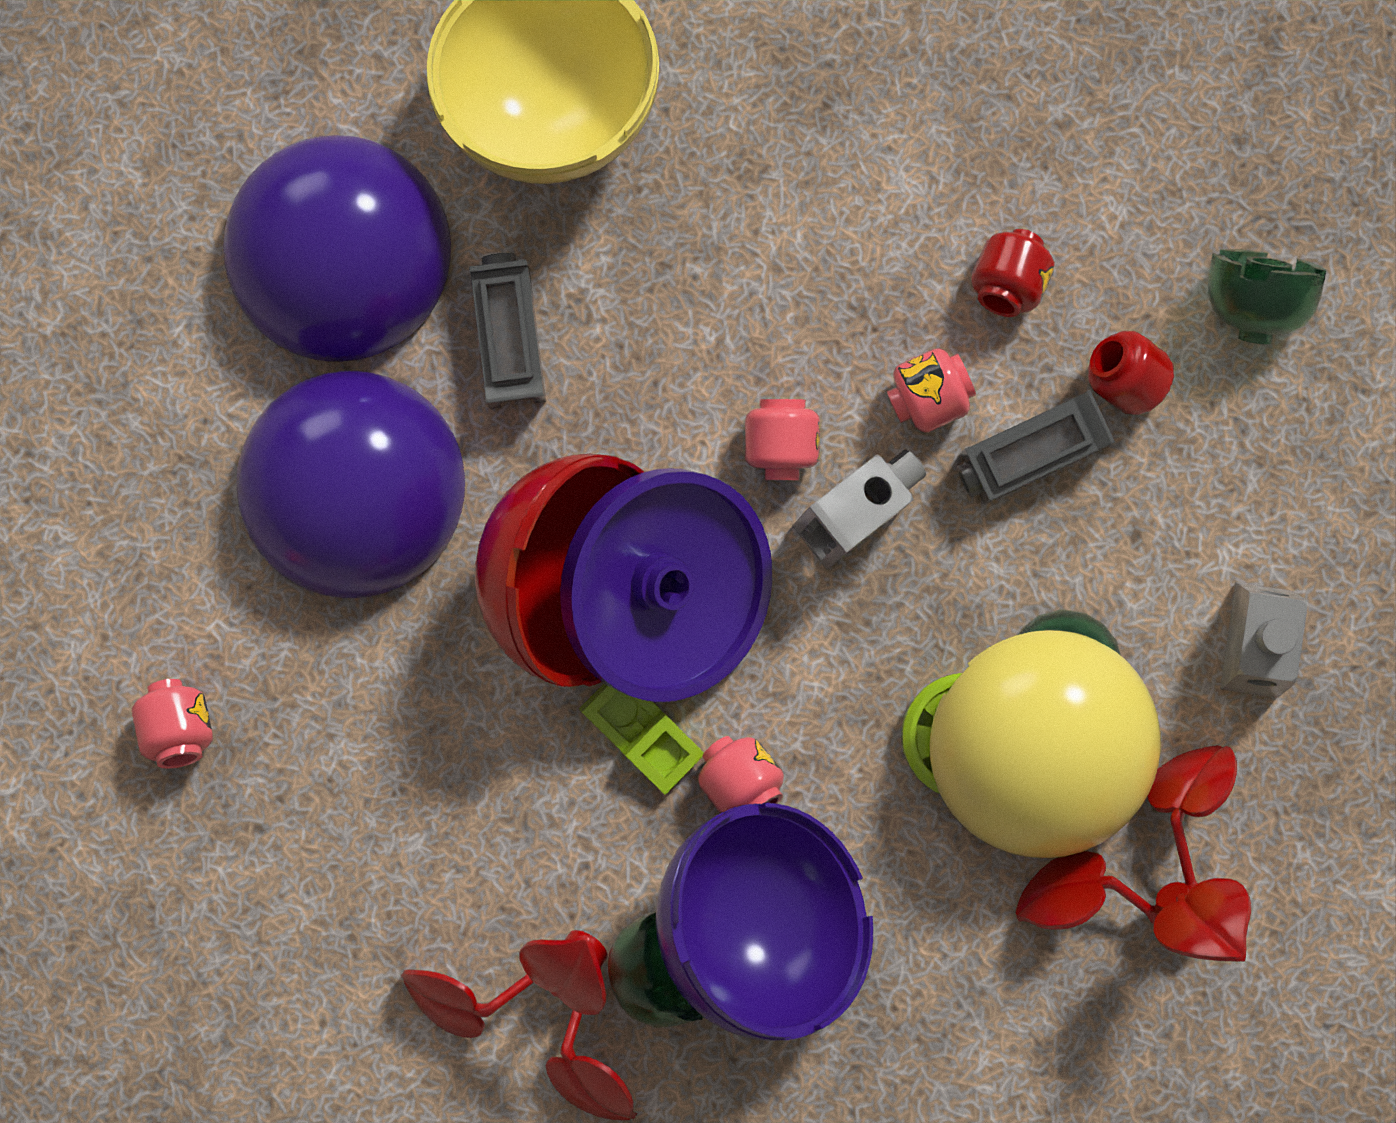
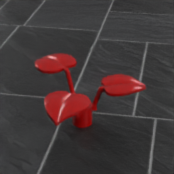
(1189, 917)
(569, 972)

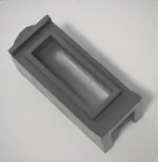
(507, 330)
(1034, 448)

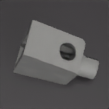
(847, 517)
(1263, 640)

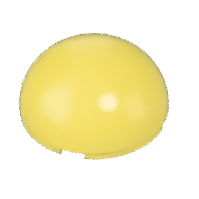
(543, 83)
(1045, 744)

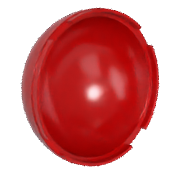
(524, 560)

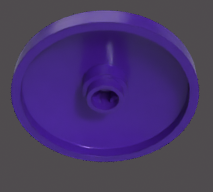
(666, 584)

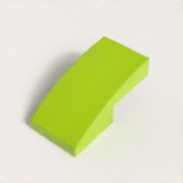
(643, 735)

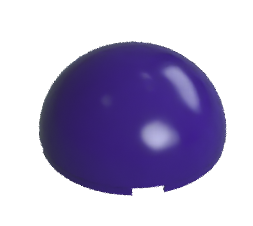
(337, 248)
(350, 484)
(764, 923)

